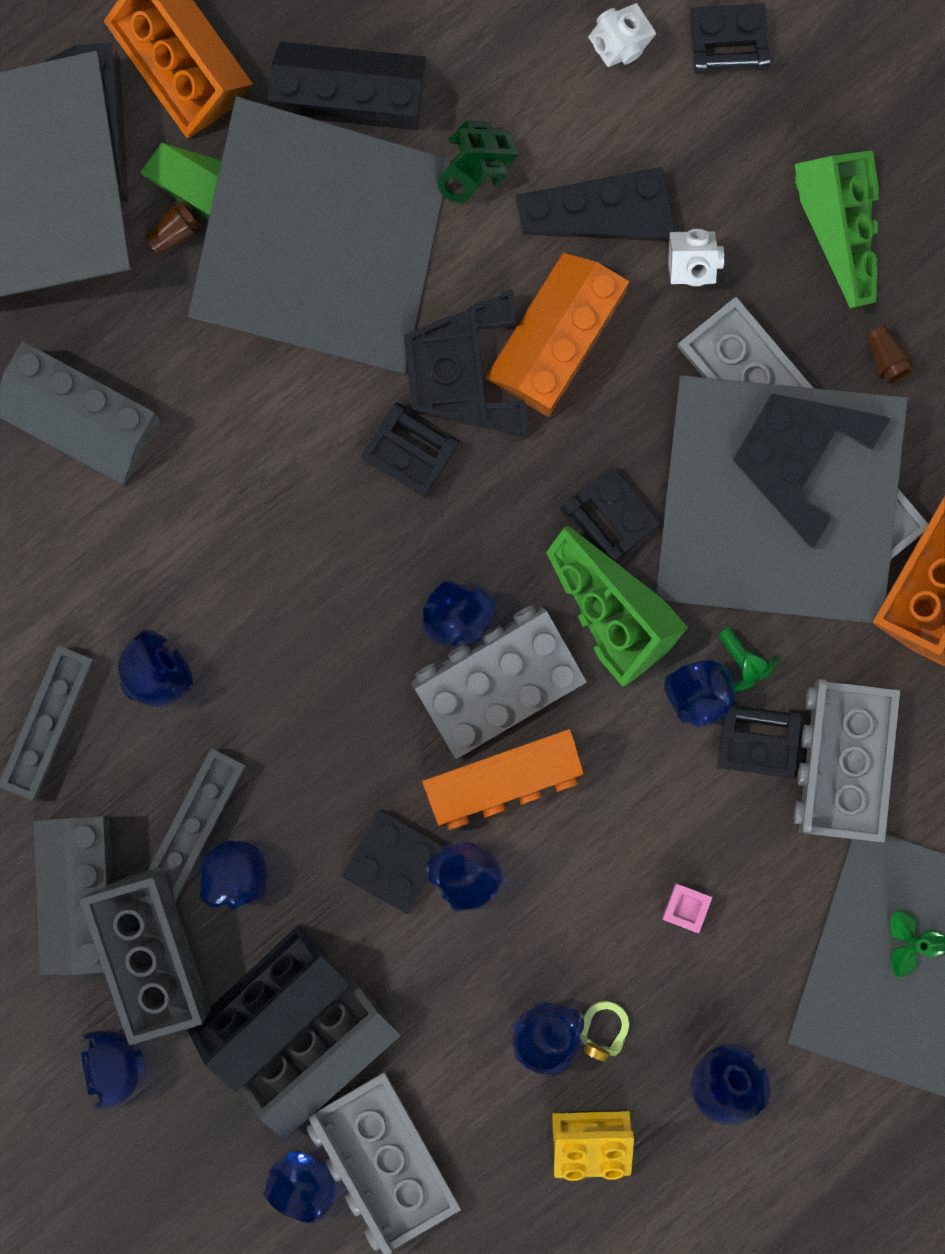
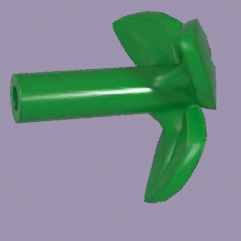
(752, 665)
(903, 958)

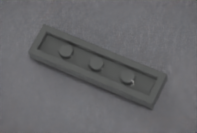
(46, 723)
(197, 818)

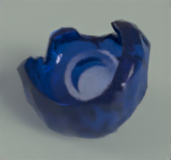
(456, 615)
(700, 692)
(232, 875)
(465, 875)
(547, 1038)
(300, 1187)

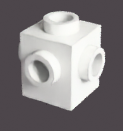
(616, 40)
(694, 257)

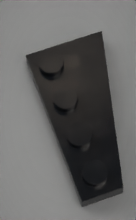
(613, 206)

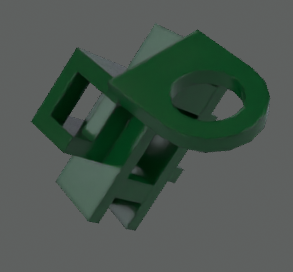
(470, 164)

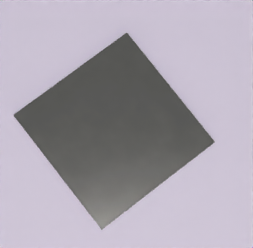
(57, 177)
(318, 236)
(736, 549)
(851, 998)

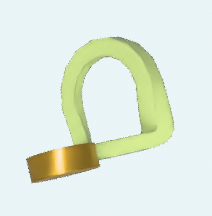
(599, 1052)

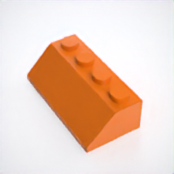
(179, 59)
(558, 332)
(916, 602)
(503, 778)

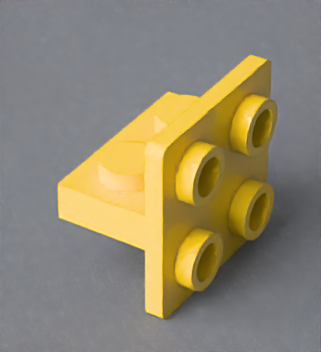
(592, 1145)

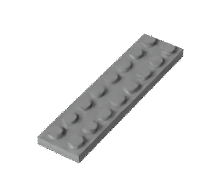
(739, 349)

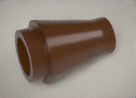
(173, 228)
(890, 357)

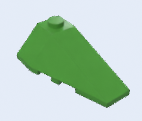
(184, 176)
(838, 203)
(622, 613)

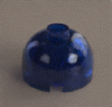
(151, 672)
(110, 1067)
(729, 1085)

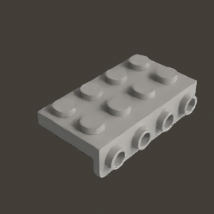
(497, 680)
(847, 761)
(382, 1164)

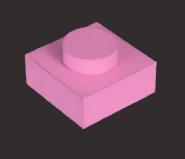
(687, 908)

